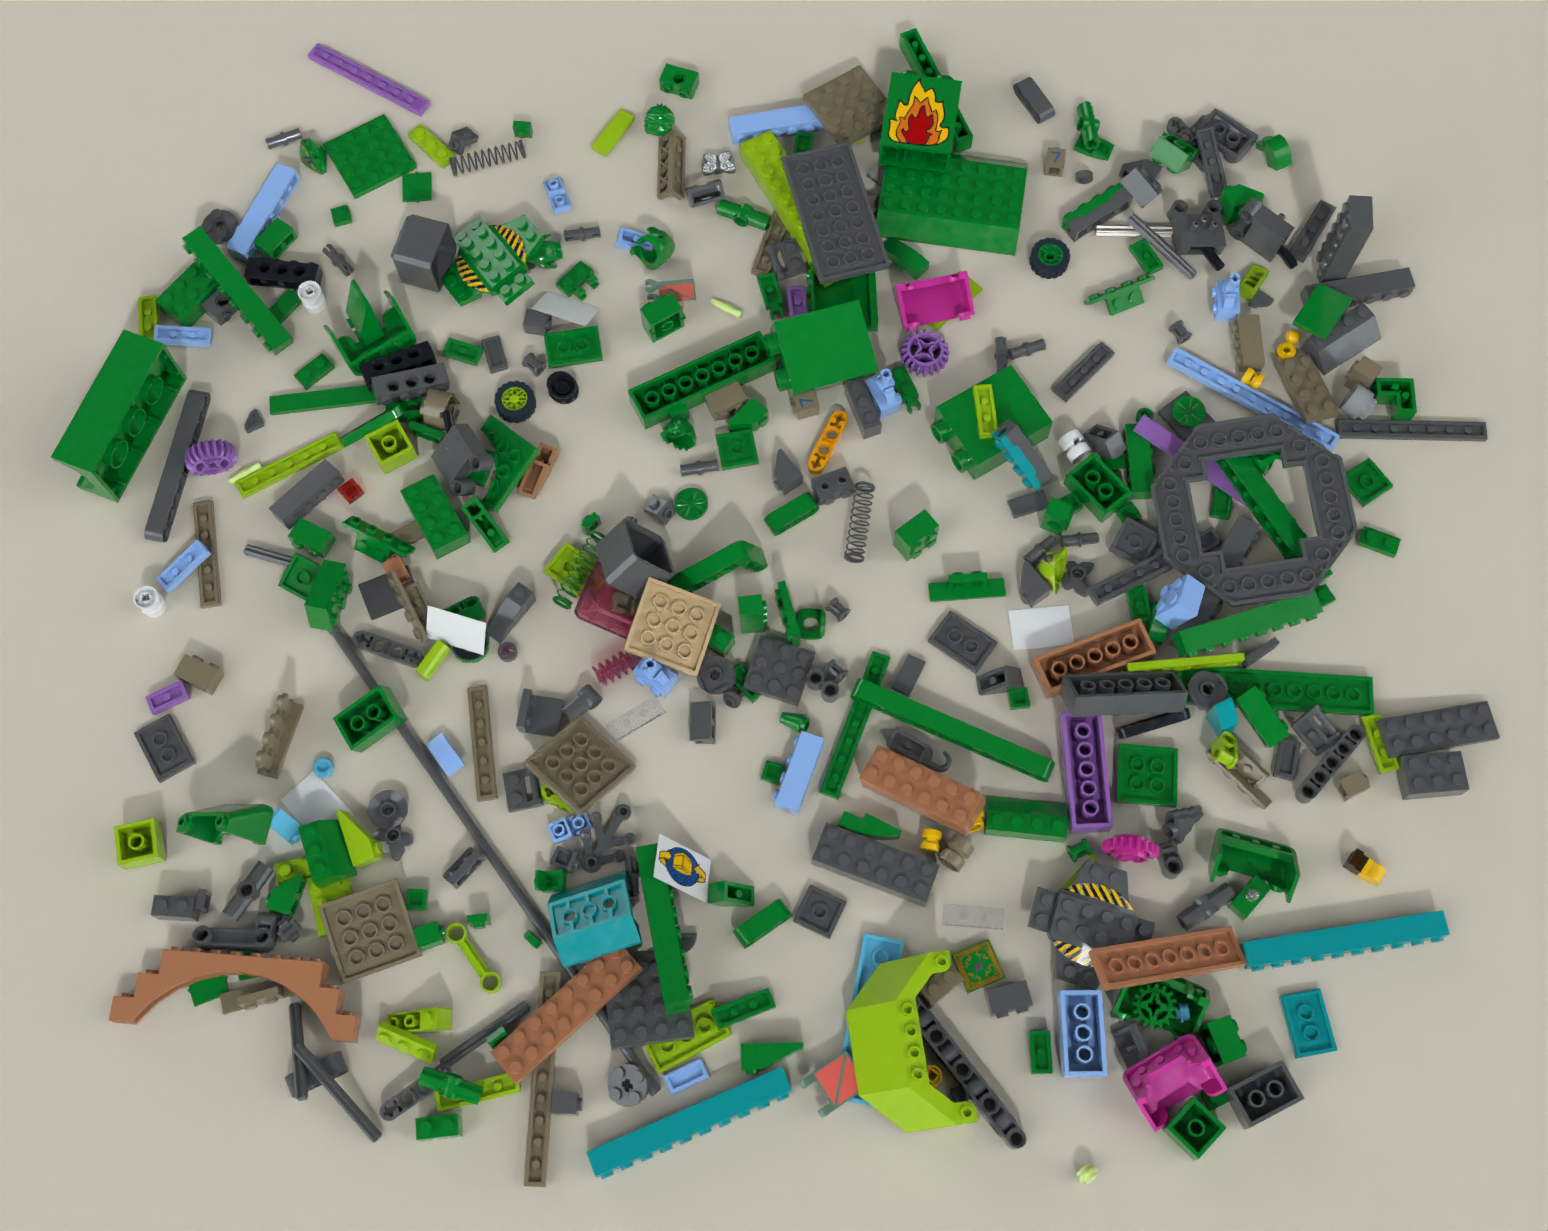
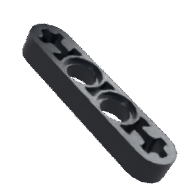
(1152, 723)

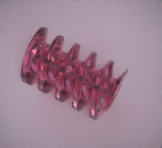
(613, 668)

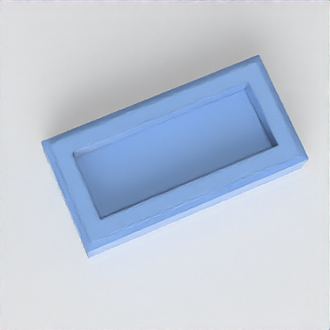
(686, 1076)

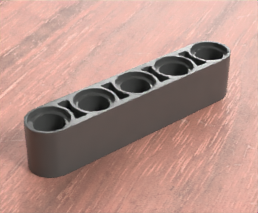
(1336, 758)

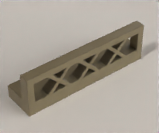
(675, 163)

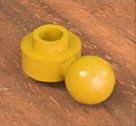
(1291, 338)

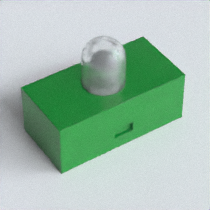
(1249, 897)

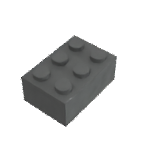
(1432, 775)
(1263, 1094)

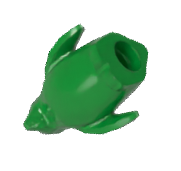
(548, 252)

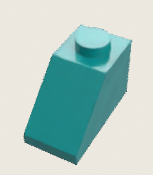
(1223, 717)

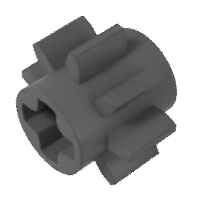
(288, 930)

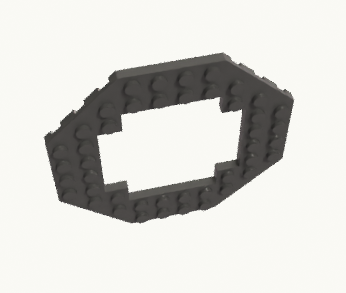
(1263, 581)

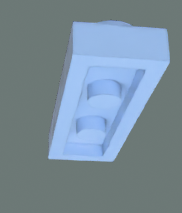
(183, 335)
(183, 566)

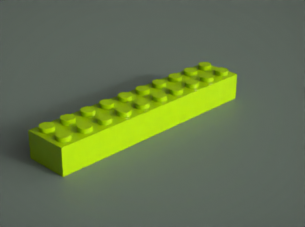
(763, 160)

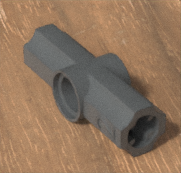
(240, 901)
(1206, 906)

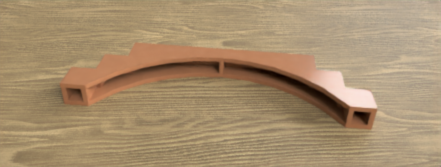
(184, 968)

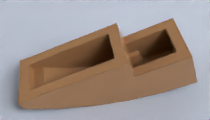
(538, 471)

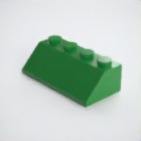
(1026, 819)

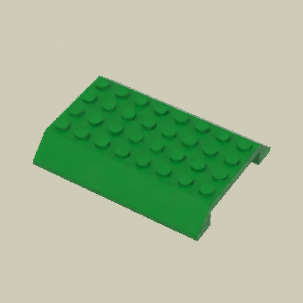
(966, 208)

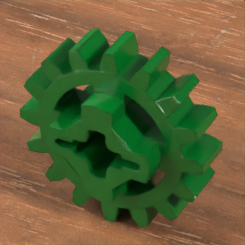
(1155, 1015)

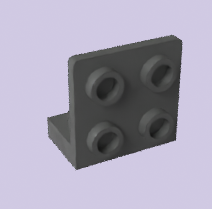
(539, 714)

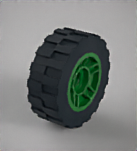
(1049, 249)

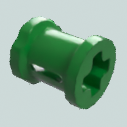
(1079, 850)

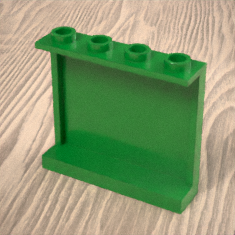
(844, 291)

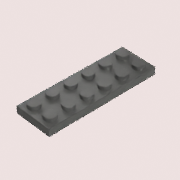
(1437, 729)

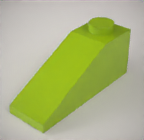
(360, 843)

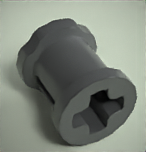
(1180, 332)
(533, 364)
(833, 604)

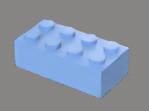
(1081, 1034)

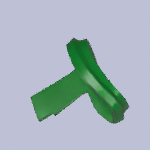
(819, 615)

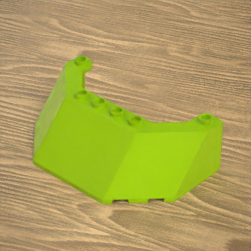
(891, 1050)

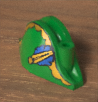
(313, 155)

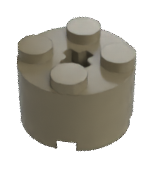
(436, 403)

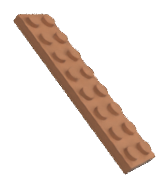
(1167, 958)
(565, 1013)

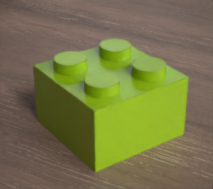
(391, 446)
(139, 843)

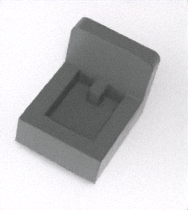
(462, 138)
(659, 508)
(565, 859)

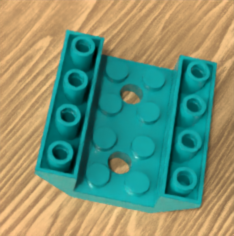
(594, 928)

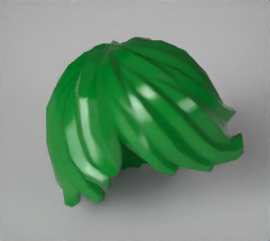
(659, 120)
(680, 433)

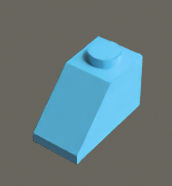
(285, 826)

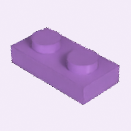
(796, 300)
(167, 697)

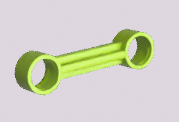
(473, 958)

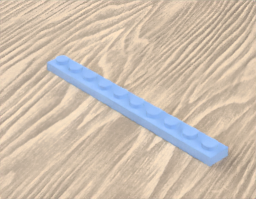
(1247, 396)

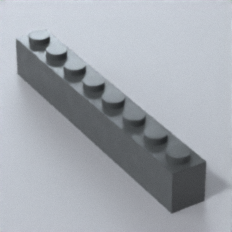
(1234, 549)

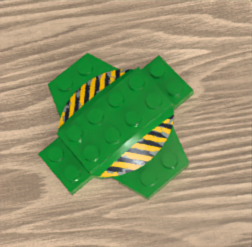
(493, 260)

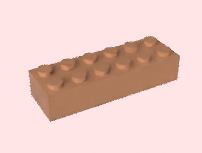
(1096, 654)
(922, 790)

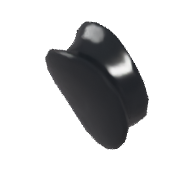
(562, 387)

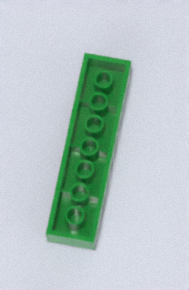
(691, 382)
(664, 935)

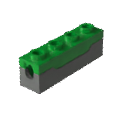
(1096, 212)

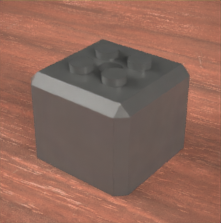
(424, 252)
(631, 556)

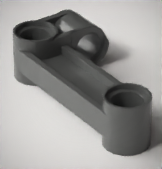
(241, 939)

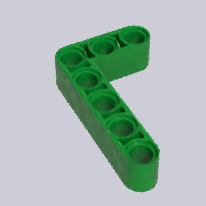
(719, 564)

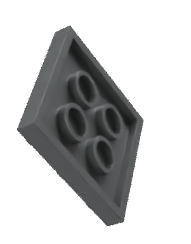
(779, 670)

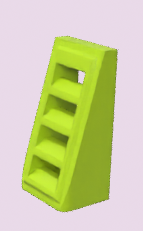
(1251, 282)

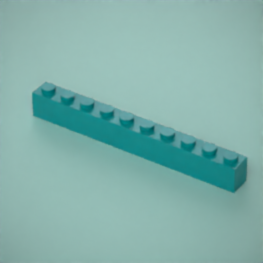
(1345, 939)
(689, 1122)

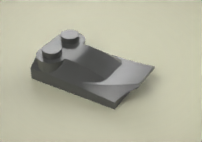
(1231, 137)

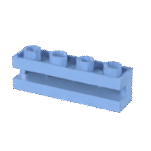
(799, 772)

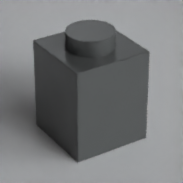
(536, 322)
(566, 1103)

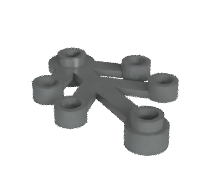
(605, 841)

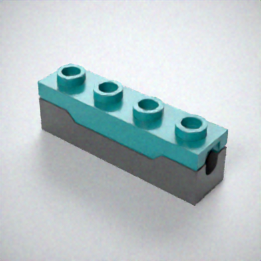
(1022, 455)

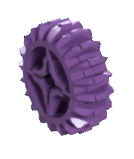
(925, 361)
(210, 457)

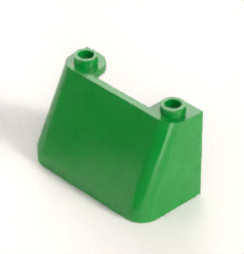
(241, 820)
(1184, 991)

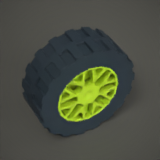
(515, 401)

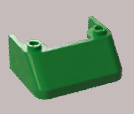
(397, 337)
(1253, 856)

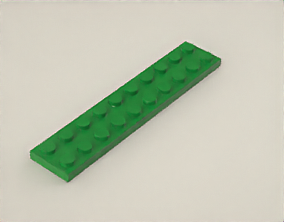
(1297, 689)

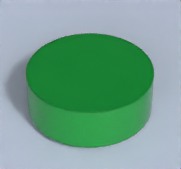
(532, 939)

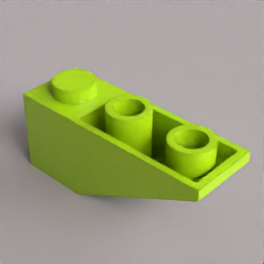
(423, 1020)

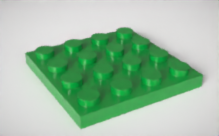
(369, 156)

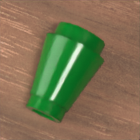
(795, 721)

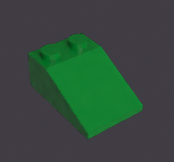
(362, 316)

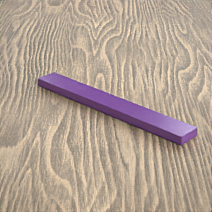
(369, 79)
(1170, 444)

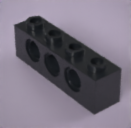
(256, 274)
(404, 359)

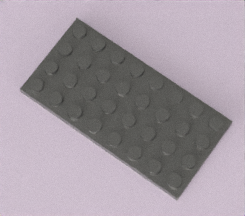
(835, 213)

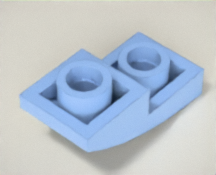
(557, 195)
(445, 754)
(569, 827)

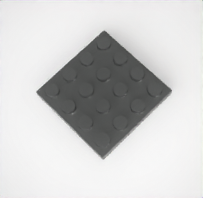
(639, 1015)

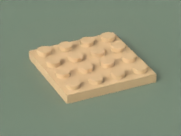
(672, 627)

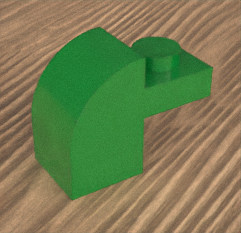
(1276, 150)

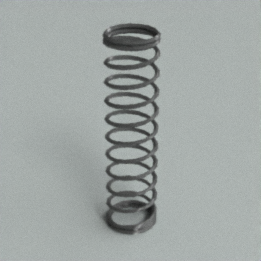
(454, 168)
(867, 492)

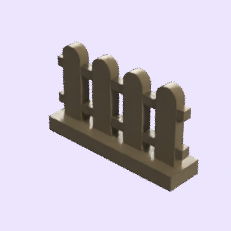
(279, 737)

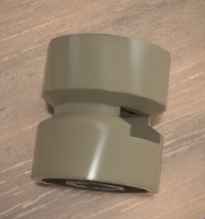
(954, 855)

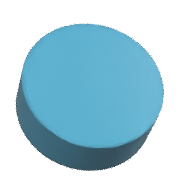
(323, 767)

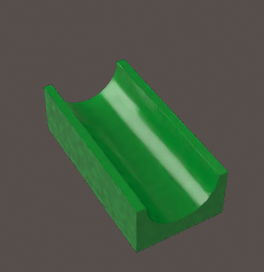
(120, 415)

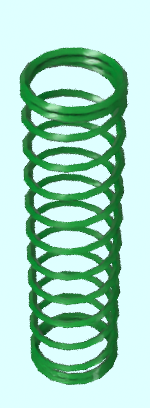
(556, 599)

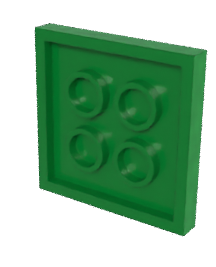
(1147, 775)

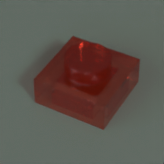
(350, 491)

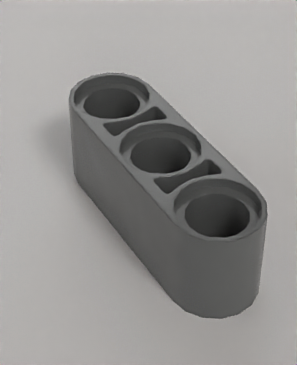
(1034, 100)
(332, 1063)

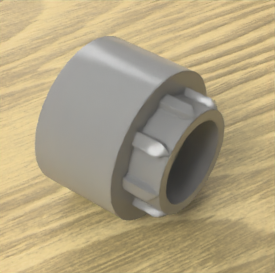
(1358, 402)

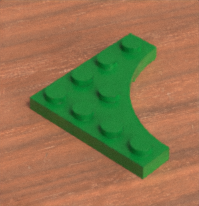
(511, 460)

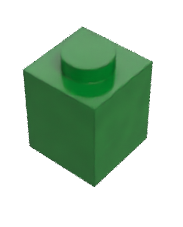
(429, 935)

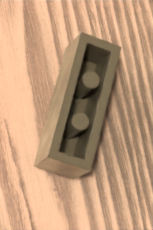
(1248, 342)

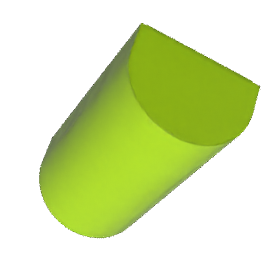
(432, 660)

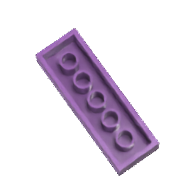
(1085, 774)

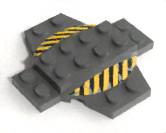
(1086, 917)

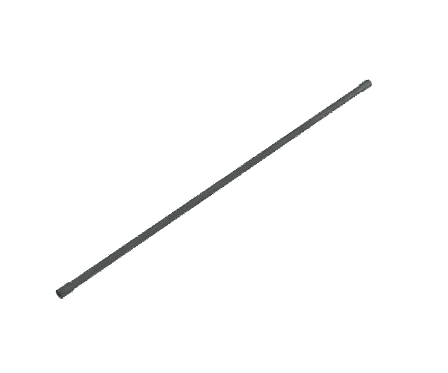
(481, 841)

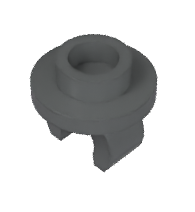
(733, 699)

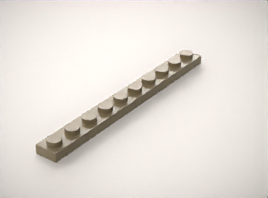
(541, 1099)

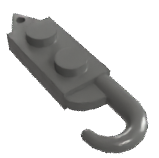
(914, 749)

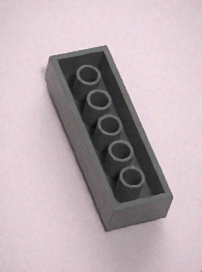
(1345, 239)
(1123, 693)
(875, 864)

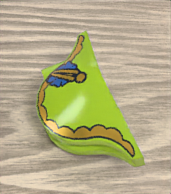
(1053, 567)

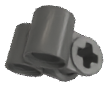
(830, 678)

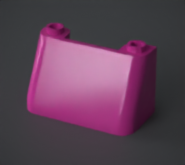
(934, 300)
(1171, 1077)

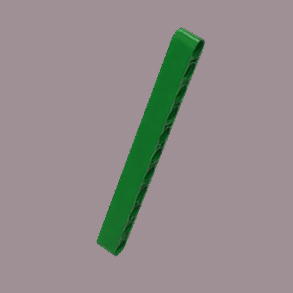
(952, 730)

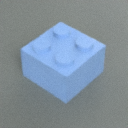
(1179, 601)

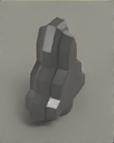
(1180, 822)

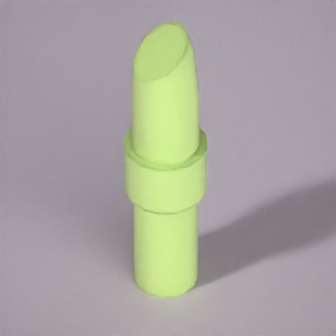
(727, 308)
(244, 472)

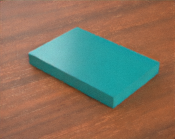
(1307, 1023)

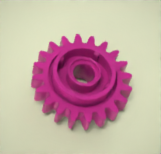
(1130, 848)

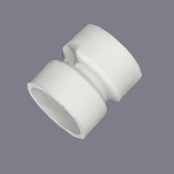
(312, 297)
(1074, 446)
(149, 601)

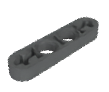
(1184, 131)
(387, 651)
(416, 1092)

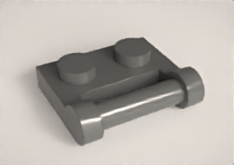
(791, 257)
(1310, 732)
(516, 790)

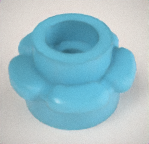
(1183, 1013)

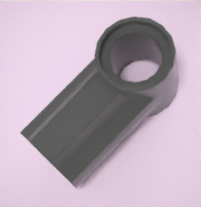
(586, 700)

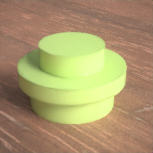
(1087, 1174)

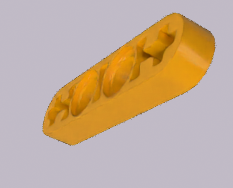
(827, 442)

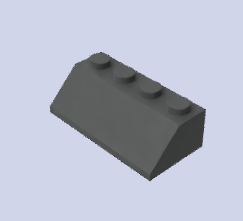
(1349, 337)

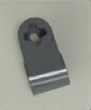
(1169, 855)

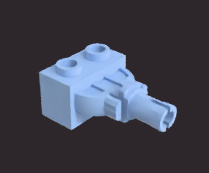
(1226, 298)
(883, 394)
(655, 676)

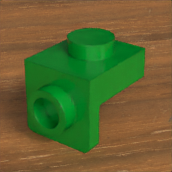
(550, 881)

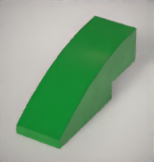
(906, 258)
(868, 827)

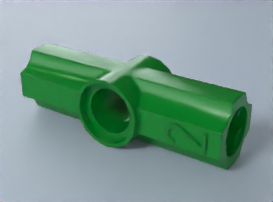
(1088, 125)
(743, 214)
(450, 1085)

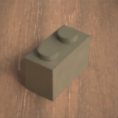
(1362, 372)
(726, 401)
(199, 674)
(940, 986)

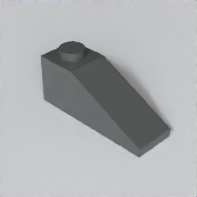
(510, 612)

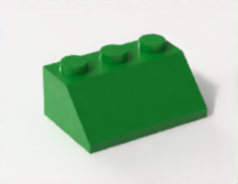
(326, 852)

